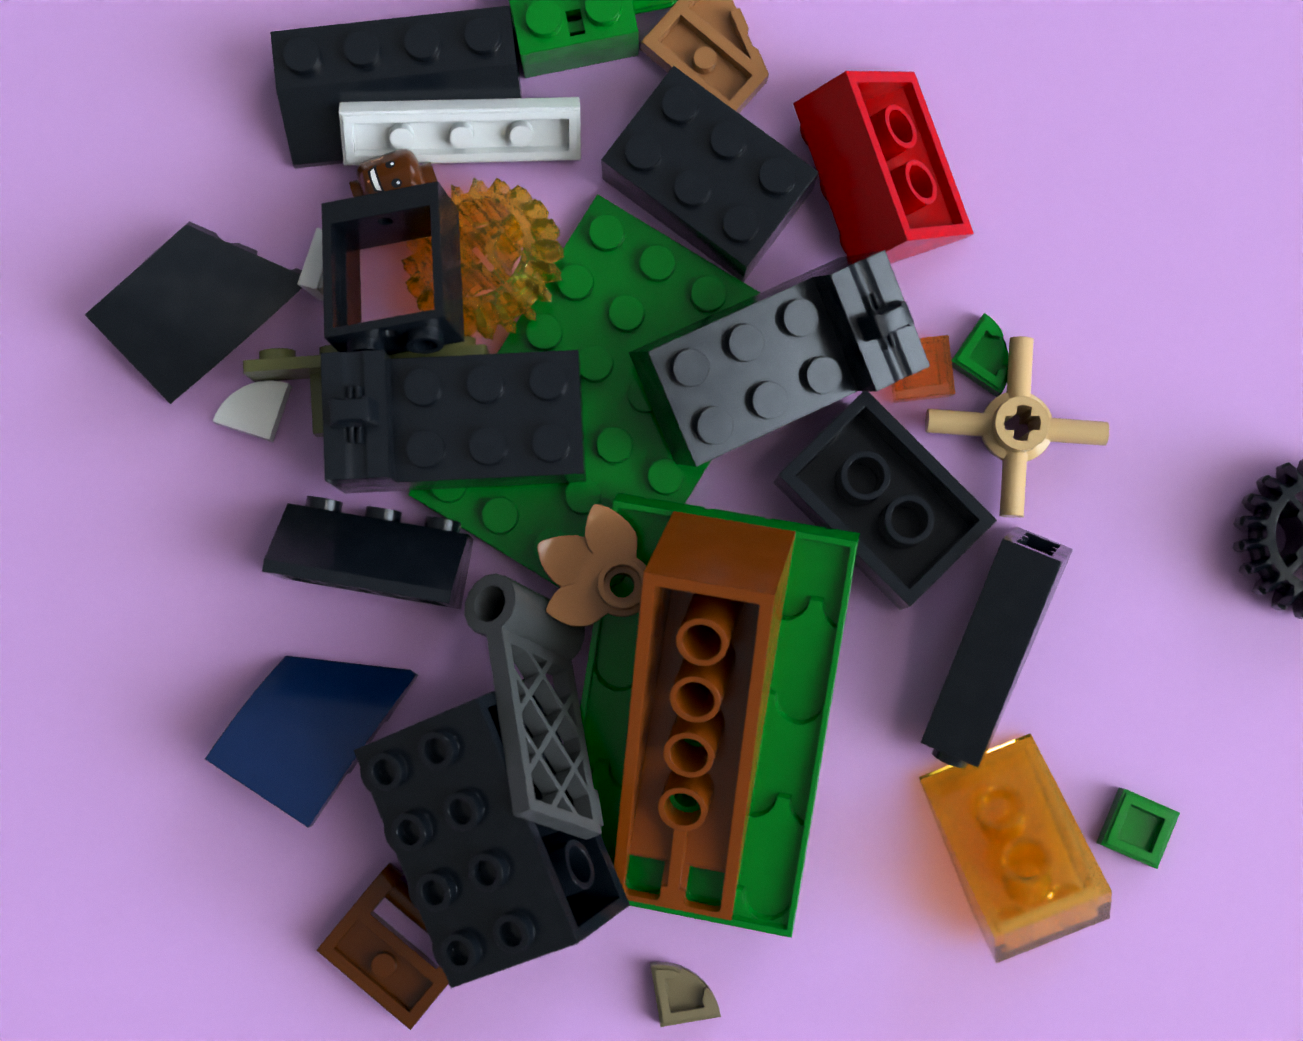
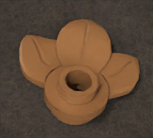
(587, 566)

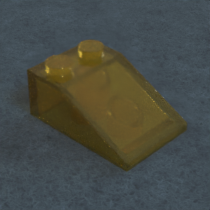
(1017, 849)

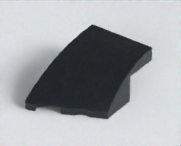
(191, 306)

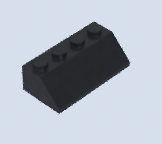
(387, 60)

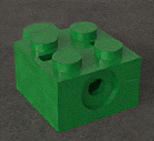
(577, 32)

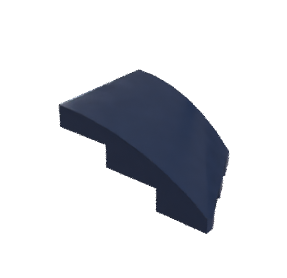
(302, 730)

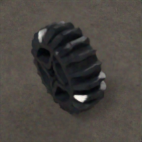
(1275, 568)

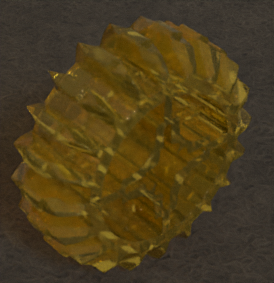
(512, 224)

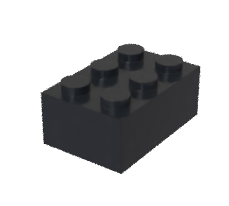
(708, 173)
(884, 484)

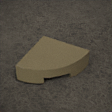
(681, 995)

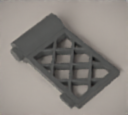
(538, 644)

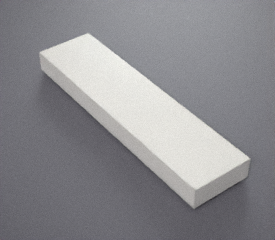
(463, 129)

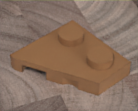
(711, 47)

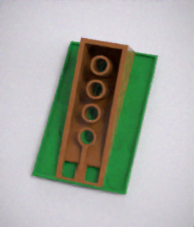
(716, 709)

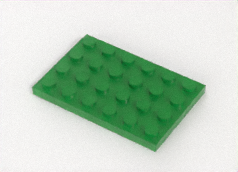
(615, 295)

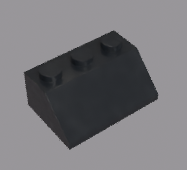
(371, 552)

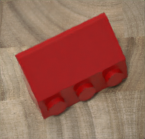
(882, 164)

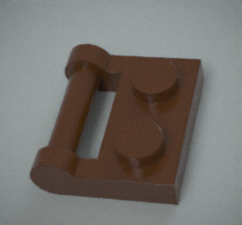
(382, 958)

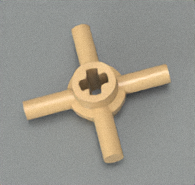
(1032, 411)

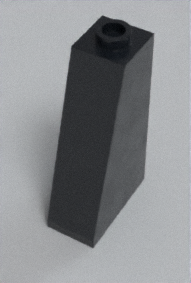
(995, 647)

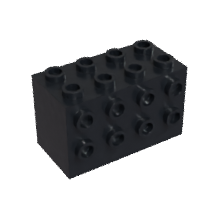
(480, 876)

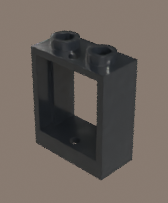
(386, 220)

